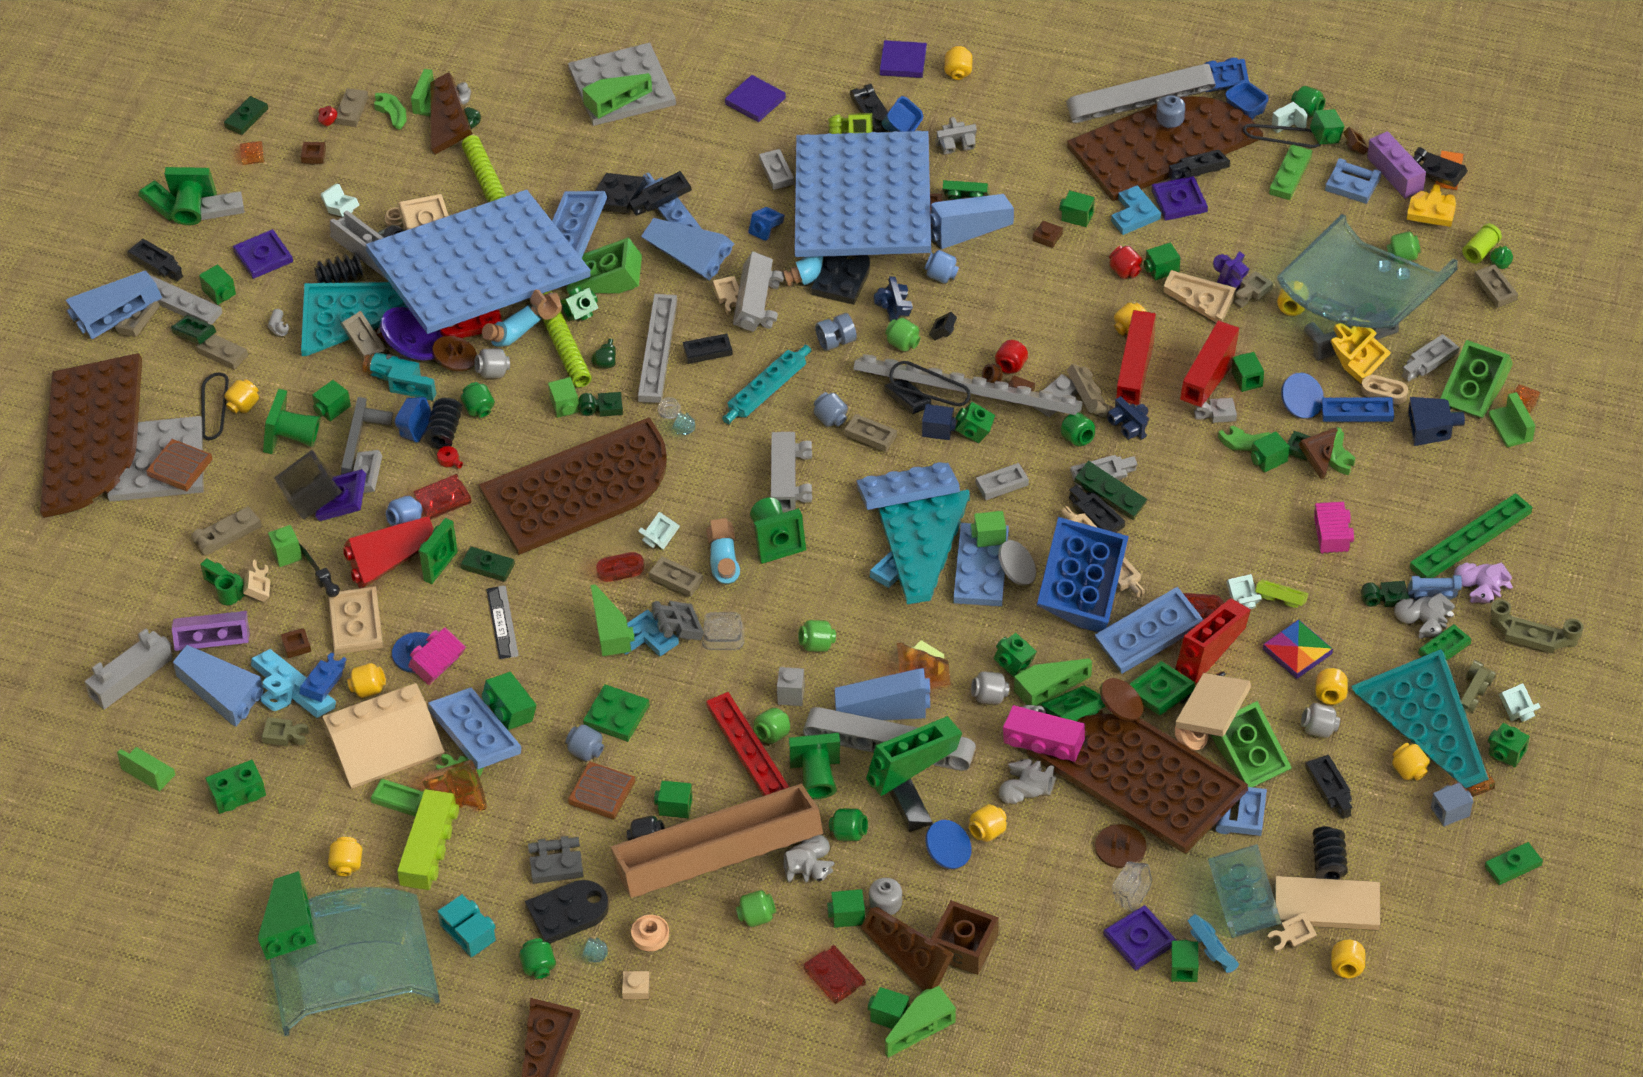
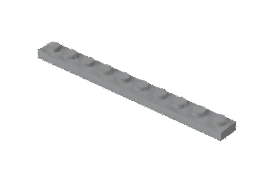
(977, 385)

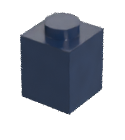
(938, 422)

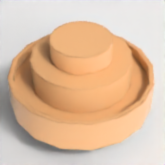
(1191, 739)
(650, 933)

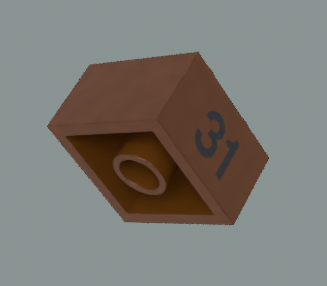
(967, 935)

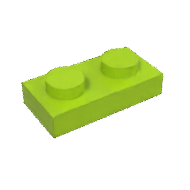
(1289, 595)

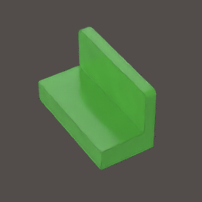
(422, 94)
(1513, 422)
(145, 768)

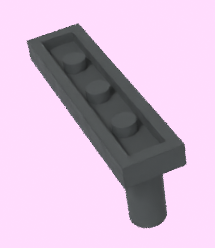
(1322, 342)
(360, 416)

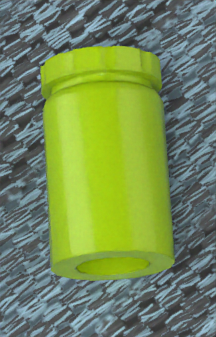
(1482, 243)

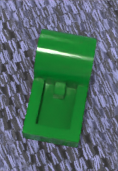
(227, 585)

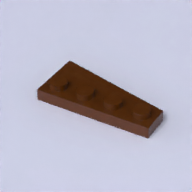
(448, 115)
(912, 951)
(548, 1037)

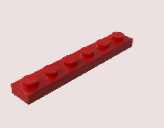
(746, 744)

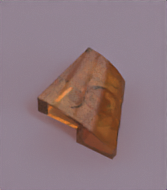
(934, 667)
(461, 781)

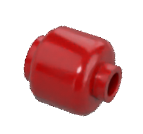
(1125, 262)
(1011, 356)

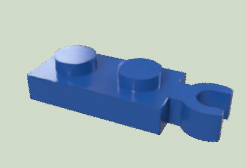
(323, 678)

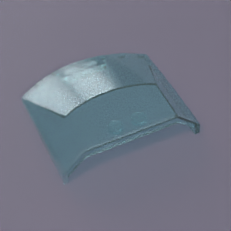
(1358, 282)
(364, 951)

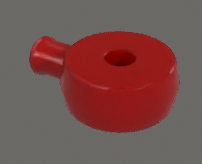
(327, 115)
(448, 457)

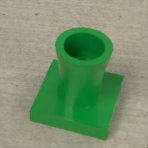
(188, 187)
(288, 424)
(777, 532)
(815, 756)

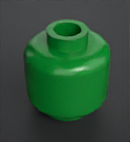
(1309, 99)
(477, 400)
(1078, 429)
(848, 824)
(537, 958)

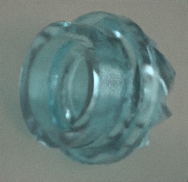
(684, 424)
(595, 950)

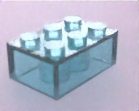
(1244, 891)

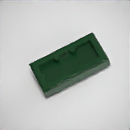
(246, 115)
(193, 329)
(487, 564)

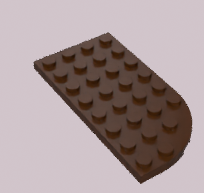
(1141, 149)
(90, 431)
(578, 486)
(1149, 778)

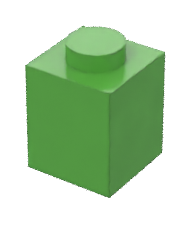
(563, 397)
(989, 528)
(285, 546)

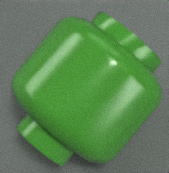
(1404, 245)
(903, 334)
(816, 635)
(771, 725)
(756, 908)

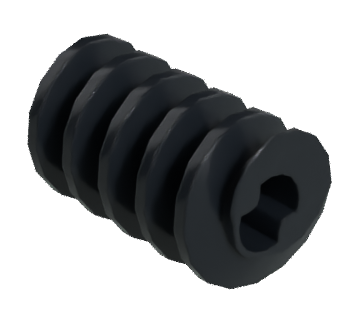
(338, 269)
(443, 423)
(1329, 853)

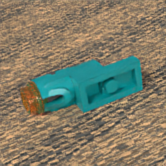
(401, 374)

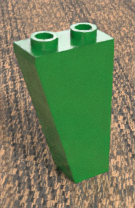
(911, 754)
(287, 918)

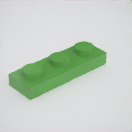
(1290, 172)

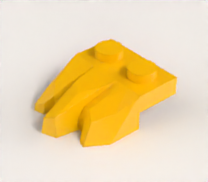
(1432, 207)
(1358, 350)

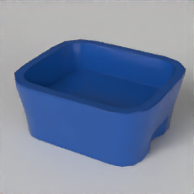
(1247, 98)
(903, 116)
(413, 418)

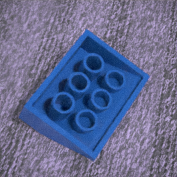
(1082, 574)

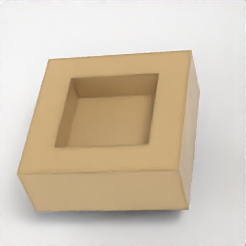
(636, 984)

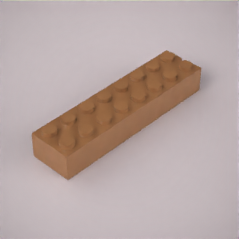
(716, 840)

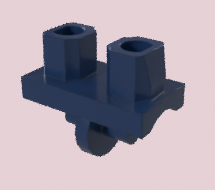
(893, 299)
(1131, 416)

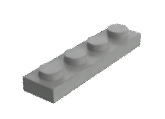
(186, 303)

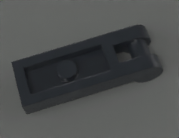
(870, 105)
(1440, 168)

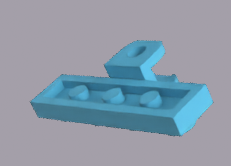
(284, 685)

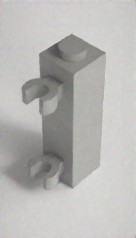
(753, 292)
(783, 470)
(128, 669)

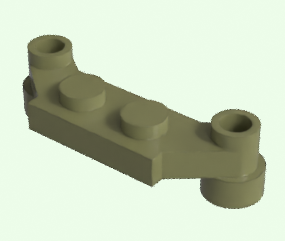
(1531, 633)
(1481, 678)

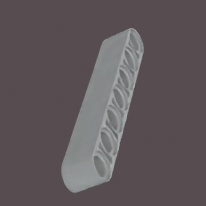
(1140, 93)
(866, 733)

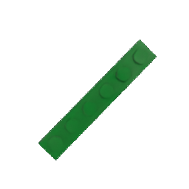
(1471, 537)

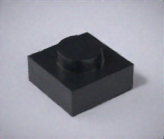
(943, 326)

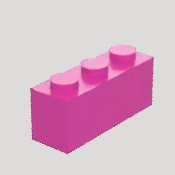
(1044, 733)

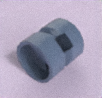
(834, 332)

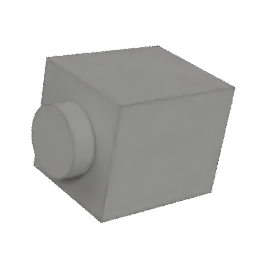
(790, 686)

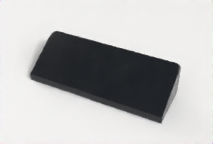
(910, 806)

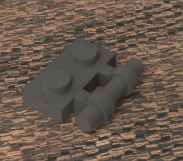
(678, 618)
(555, 866)

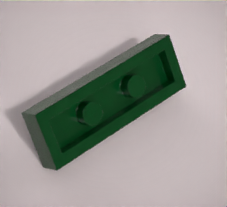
(1110, 490)

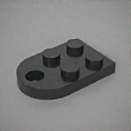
(842, 278)
(567, 910)

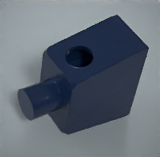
(1432, 420)

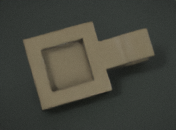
(1252, 286)

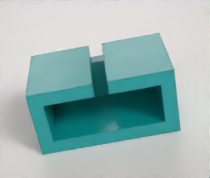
(467, 925)

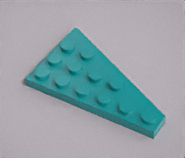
(332, 303)
(920, 539)
(1428, 711)

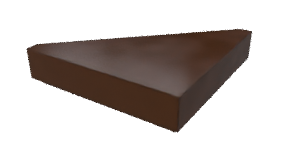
(1319, 450)

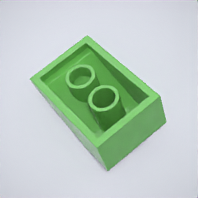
(612, 268)
(1476, 378)
(1252, 747)

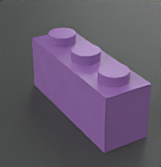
(1396, 164)
(211, 630)

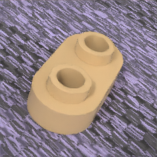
(1384, 387)

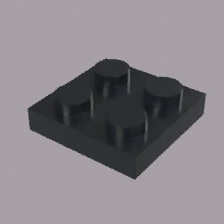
(620, 191)

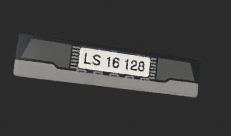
(502, 622)

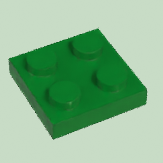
(960, 189)
(438, 550)
(1162, 687)
(1075, 704)
(616, 712)

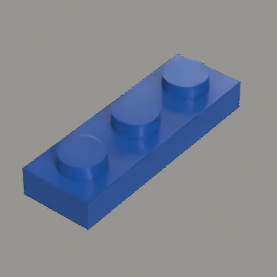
(1358, 409)

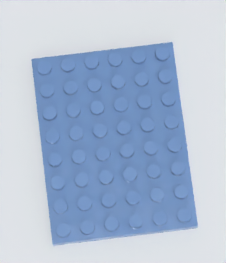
(862, 194)
(477, 261)

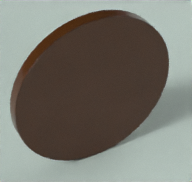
(454, 353)
(1121, 699)
(1119, 845)

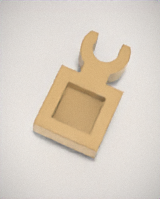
(726, 292)
(255, 583)
(1296, 931)

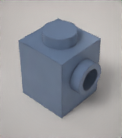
(1452, 804)

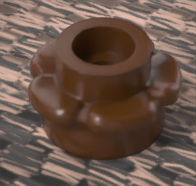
(992, 373)

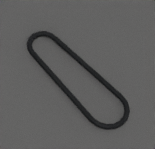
(1277, 140)
(926, 395)
(203, 405)

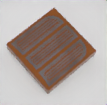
(179, 465)
(601, 790)

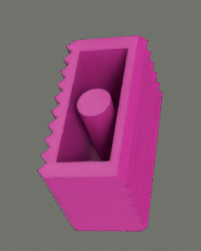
(1332, 527)
(436, 655)

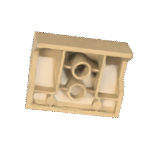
(383, 735)

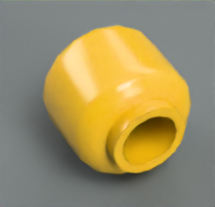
(958, 62)
(1288, 305)
(1123, 317)
(241, 396)
(366, 680)
(1331, 686)
(1410, 762)
(987, 823)
(345, 856)
(1348, 958)

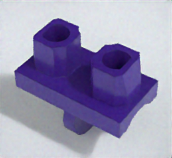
(1230, 270)

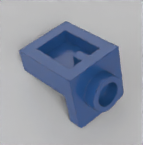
(763, 221)

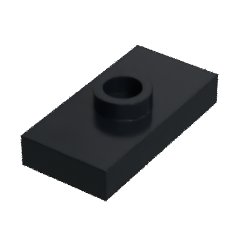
(707, 348)
(910, 401)

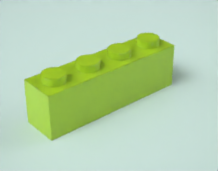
(427, 839)

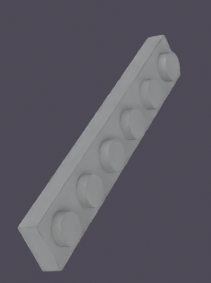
(657, 348)

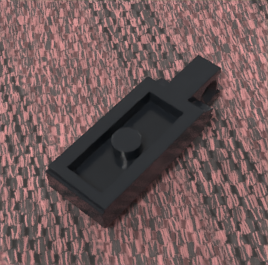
(1198, 165)
(660, 193)
(155, 259)
(1096, 510)
(1330, 784)

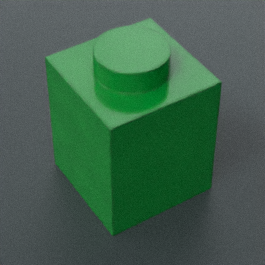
(1327, 126)
(1077, 208)
(1162, 260)
(217, 284)
(1247, 371)
(331, 400)
(1270, 452)
(674, 799)
(847, 908)
(1184, 961)
(887, 1007)

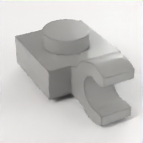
(1218, 409)

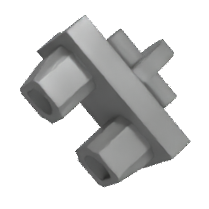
(956, 133)

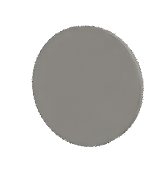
(1017, 562)

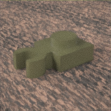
(281, 731)

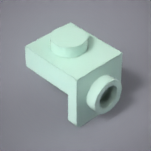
(1288, 116)
(337, 202)
(659, 531)
(1243, 591)
(1518, 703)

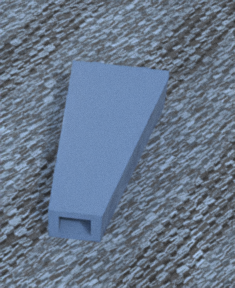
(968, 218)
(691, 246)
(111, 303)
(219, 683)
(887, 697)

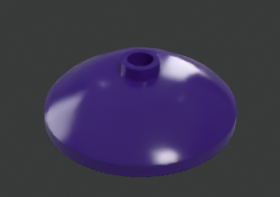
(407, 335)

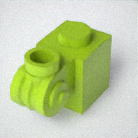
(853, 124)

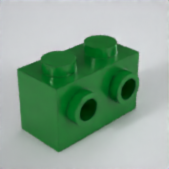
(509, 700)
(235, 786)

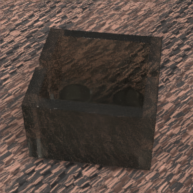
(308, 484)

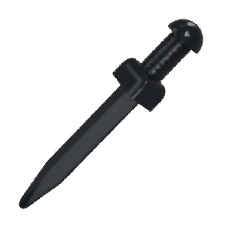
(322, 576)

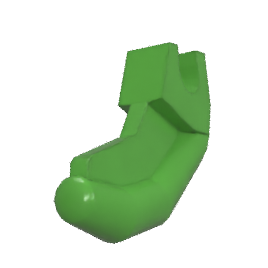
(391, 105)
(1238, 439)
(1340, 456)

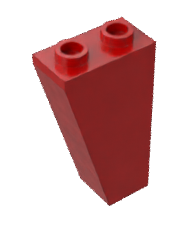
(1136, 356)
(1211, 364)
(385, 549)
(1211, 639)

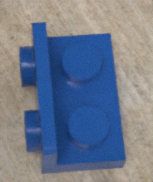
(1228, 73)

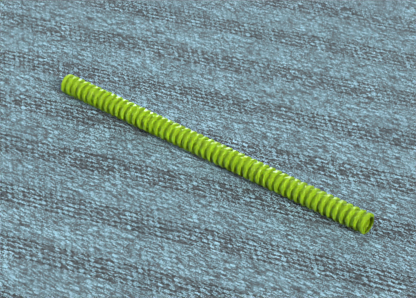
(556, 326)

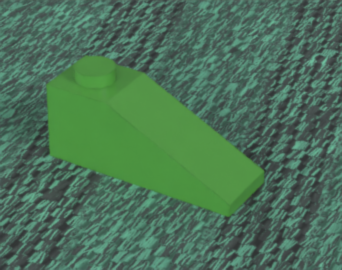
(613, 93)
(611, 625)
(1049, 680)
(923, 1018)

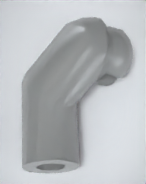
(464, 92)
(276, 325)

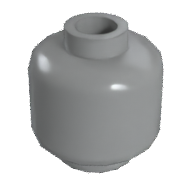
(492, 363)
(989, 688)
(1320, 720)
(886, 894)

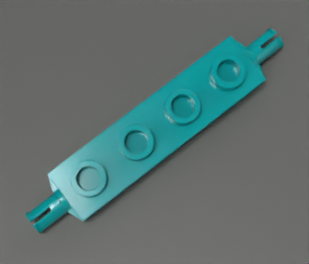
(766, 383)

